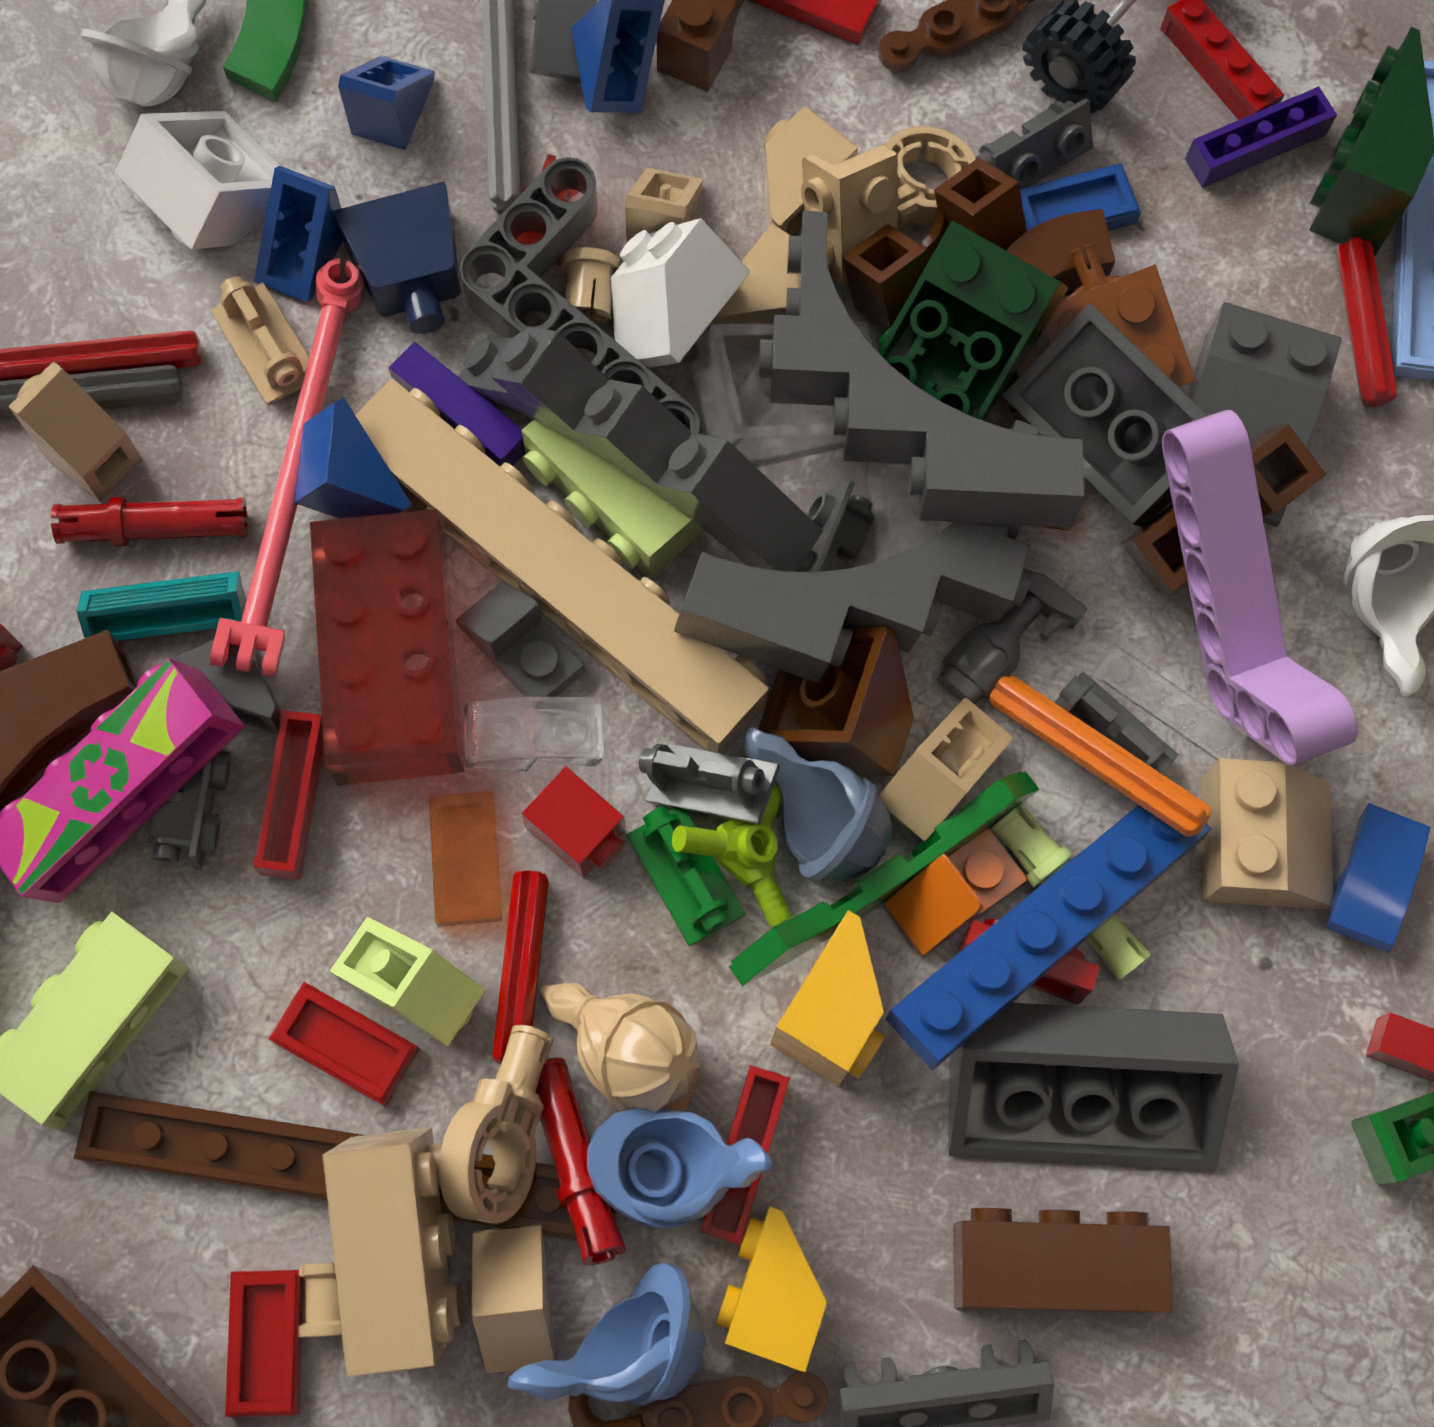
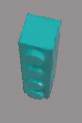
(162, 606)

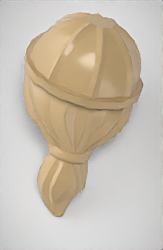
(630, 1046)

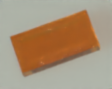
(465, 859)

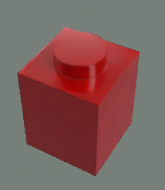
(576, 823)

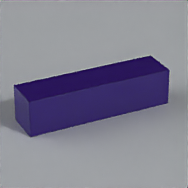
(1260, 136)
(459, 403)

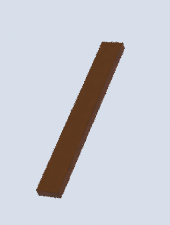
(258, 1154)

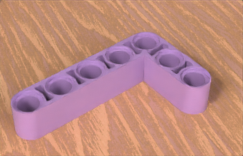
(1236, 597)

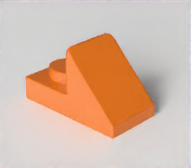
(954, 892)

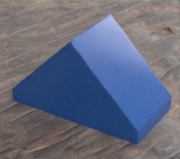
(616, 53)
(385, 99)
(297, 233)
(343, 469)

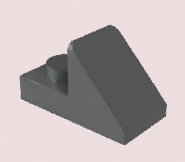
(519, 642)

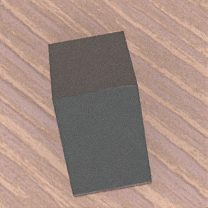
(243, 691)

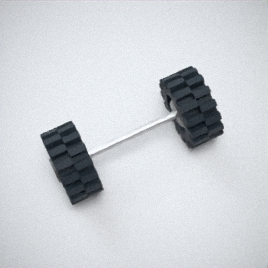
(1080, 53)

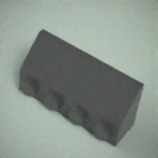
(1093, 1087)

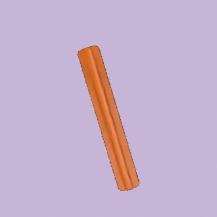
(1101, 756)

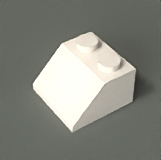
(199, 175)
(671, 290)

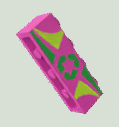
(113, 780)

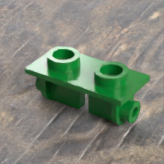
(687, 882)

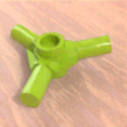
(744, 852)

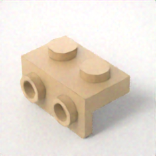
(856, 195)

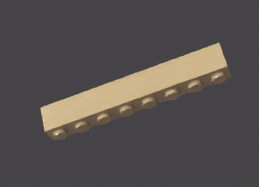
(573, 580)

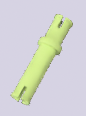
(1044, 858)

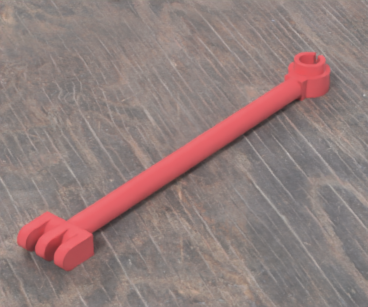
(252, 631)

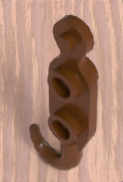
(949, 29)
(719, 1404)

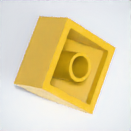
(835, 1009)

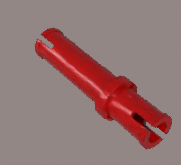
(148, 520)
(568, 1146)

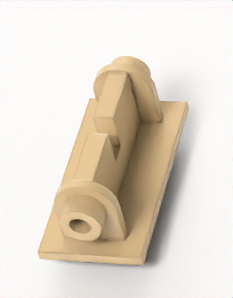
(261, 338)

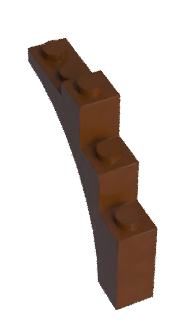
(53, 704)

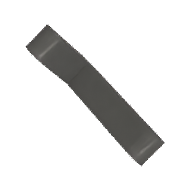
(525, 265)

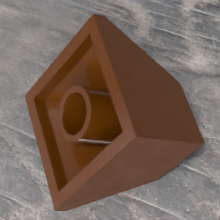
(854, 712)

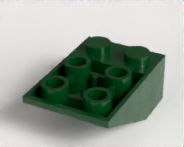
(1379, 152)
(970, 321)

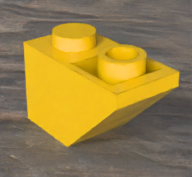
(779, 1300)

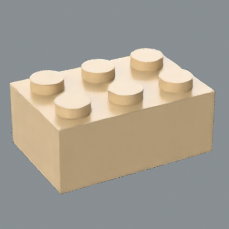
(391, 1251)

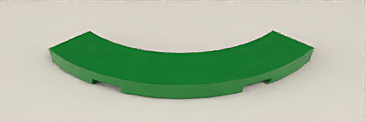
(267, 46)
(819, 923)

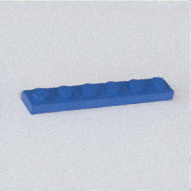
(1037, 934)

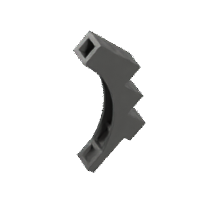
(635, 432)
(955, 461)
(800, 616)

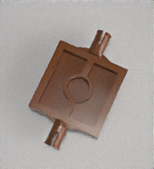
(1134, 306)

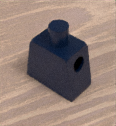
(405, 253)

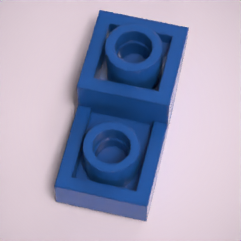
(1378, 878)

